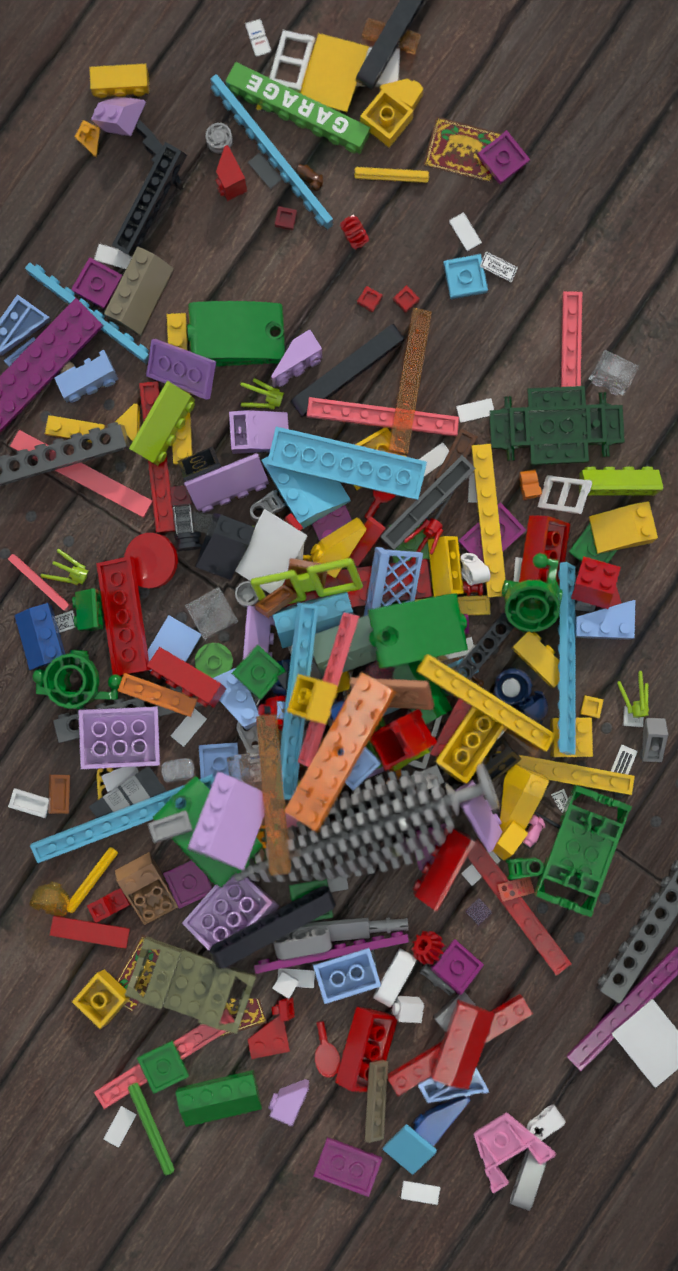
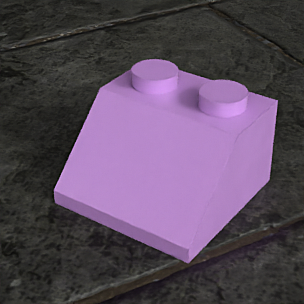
(118, 115)
(288, 1101)

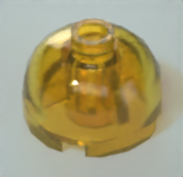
(51, 899)

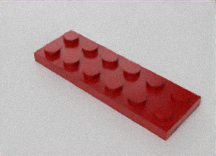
(123, 616)

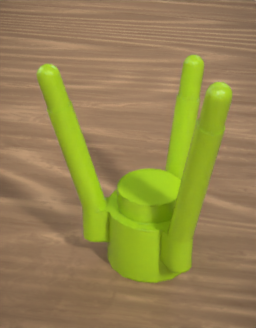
(274, 397)
(77, 573)
(640, 707)

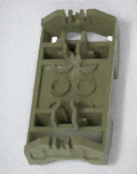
(189, 984)

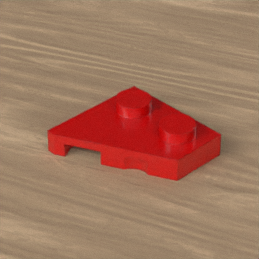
(269, 1040)

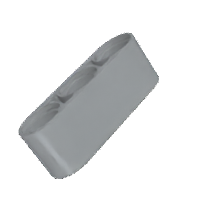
(303, 943)
(527, 1182)

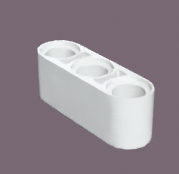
(394, 977)

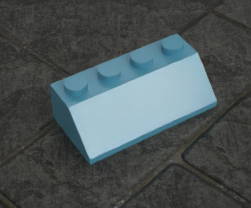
(329, 616)

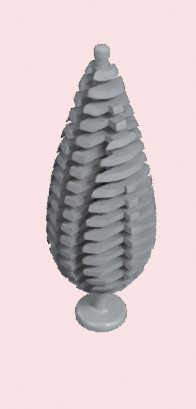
(374, 827)

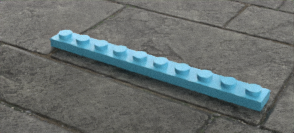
(275, 158)
(566, 666)
(293, 724)
(106, 825)

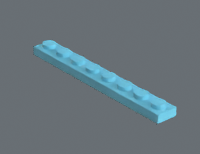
(68, 296)

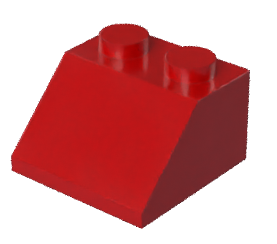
(230, 178)

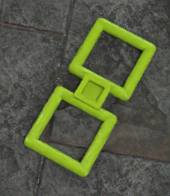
(310, 581)

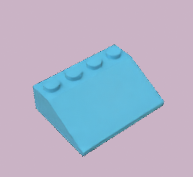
(307, 495)

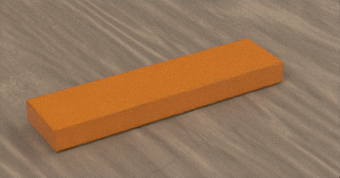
(157, 695)

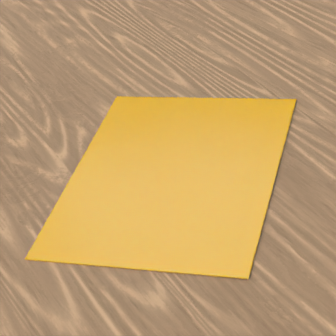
(333, 71)

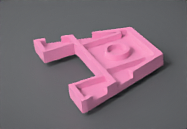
(503, 1140)

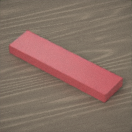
(39, 582)

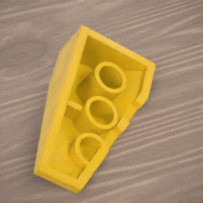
(521, 795)

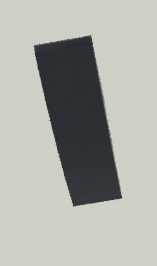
(153, 146)

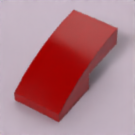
(108, 905)

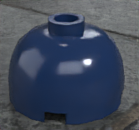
(534, 707)

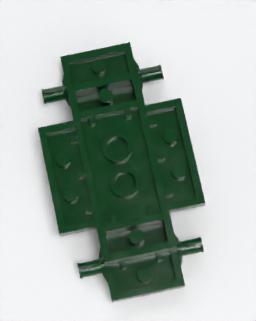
(556, 426)

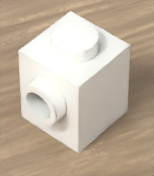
(408, 1009)

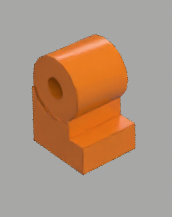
(529, 484)

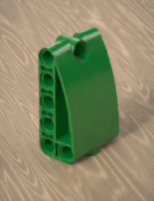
(236, 332)
(416, 629)
(194, 798)

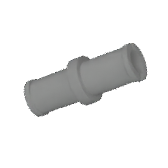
(388, 925)

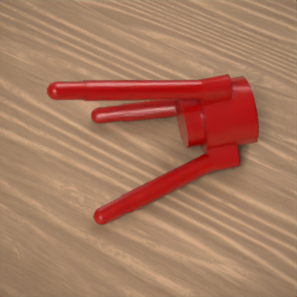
(432, 528)

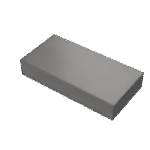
(170, 827)

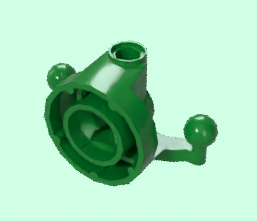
(534, 614)
(58, 685)

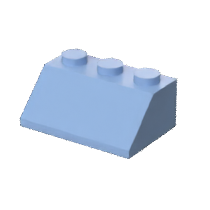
(347, 975)

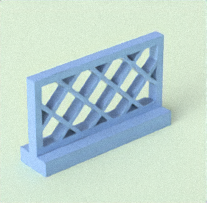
(379, 573)

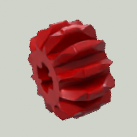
(354, 232)
(427, 947)

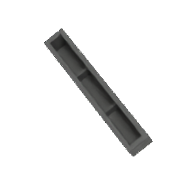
(427, 503)

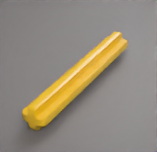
(391, 174)
(92, 878)

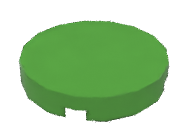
(214, 659)

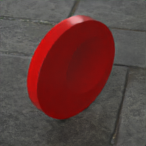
(153, 559)

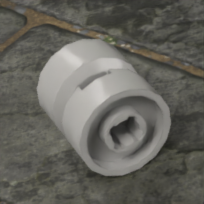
(246, 595)

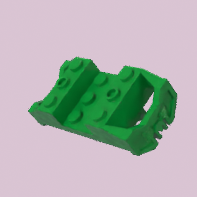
(582, 850)

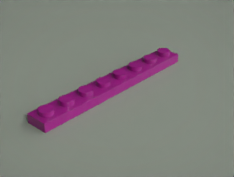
(340, 950)
(637, 998)

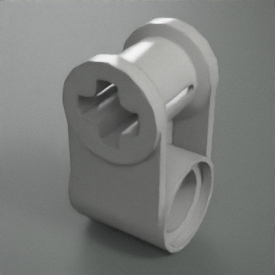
(268, 504)

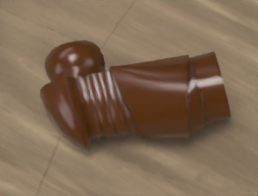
(307, 174)

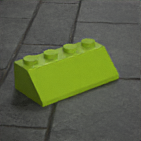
(162, 423)
(622, 482)

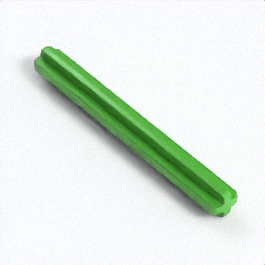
(151, 1128)

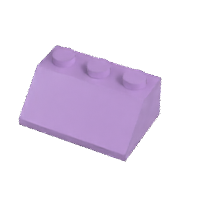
(258, 631)
(481, 819)

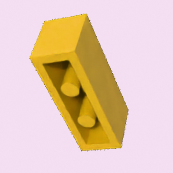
(119, 80)
(446, 566)
(538, 657)

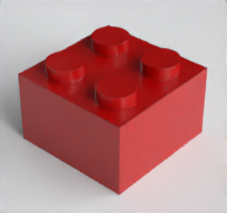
(596, 582)

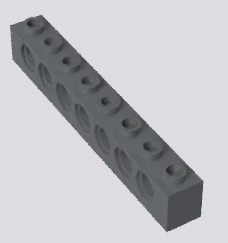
(118, 442)
(67, 733)
(650, 941)

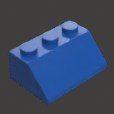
(39, 635)

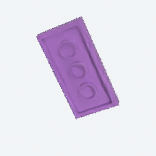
(181, 368)

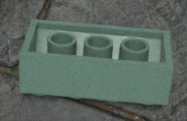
(360, 650)

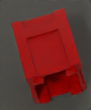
(402, 739)

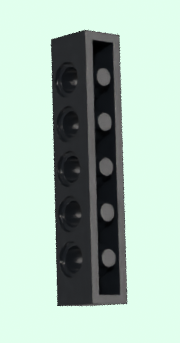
(149, 199)

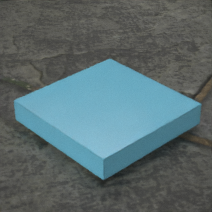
(465, 276)
(409, 1149)

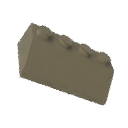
(139, 291)

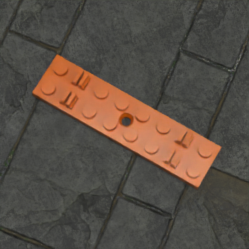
(329, 770)

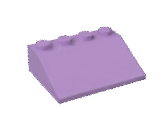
(227, 483)
(119, 737)
(228, 821)
(228, 910)

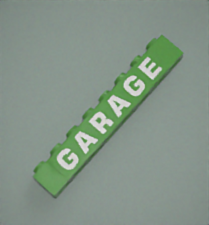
(297, 108)

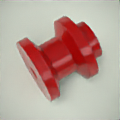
(468, 589)

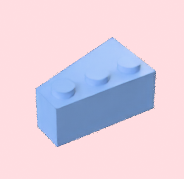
(19, 322)
(86, 378)
(610, 623)
(238, 700)
(437, 1091)

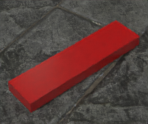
(89, 931)

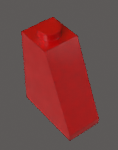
(367, 541)

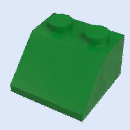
(88, 610)

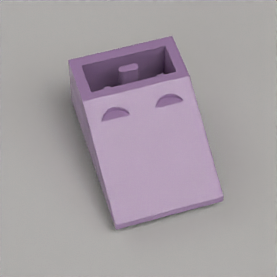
(300, 355)
(254, 430)

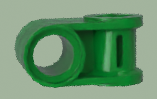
(522, 867)

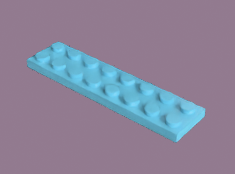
(347, 463)

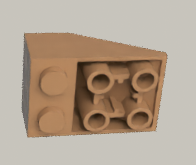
(146, 888)

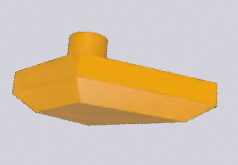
(88, 136)

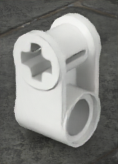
(474, 570)
(547, 1122)

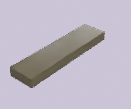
(376, 1101)

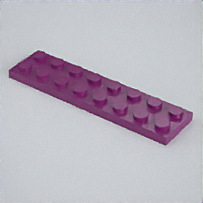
(45, 359)

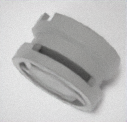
(218, 137)

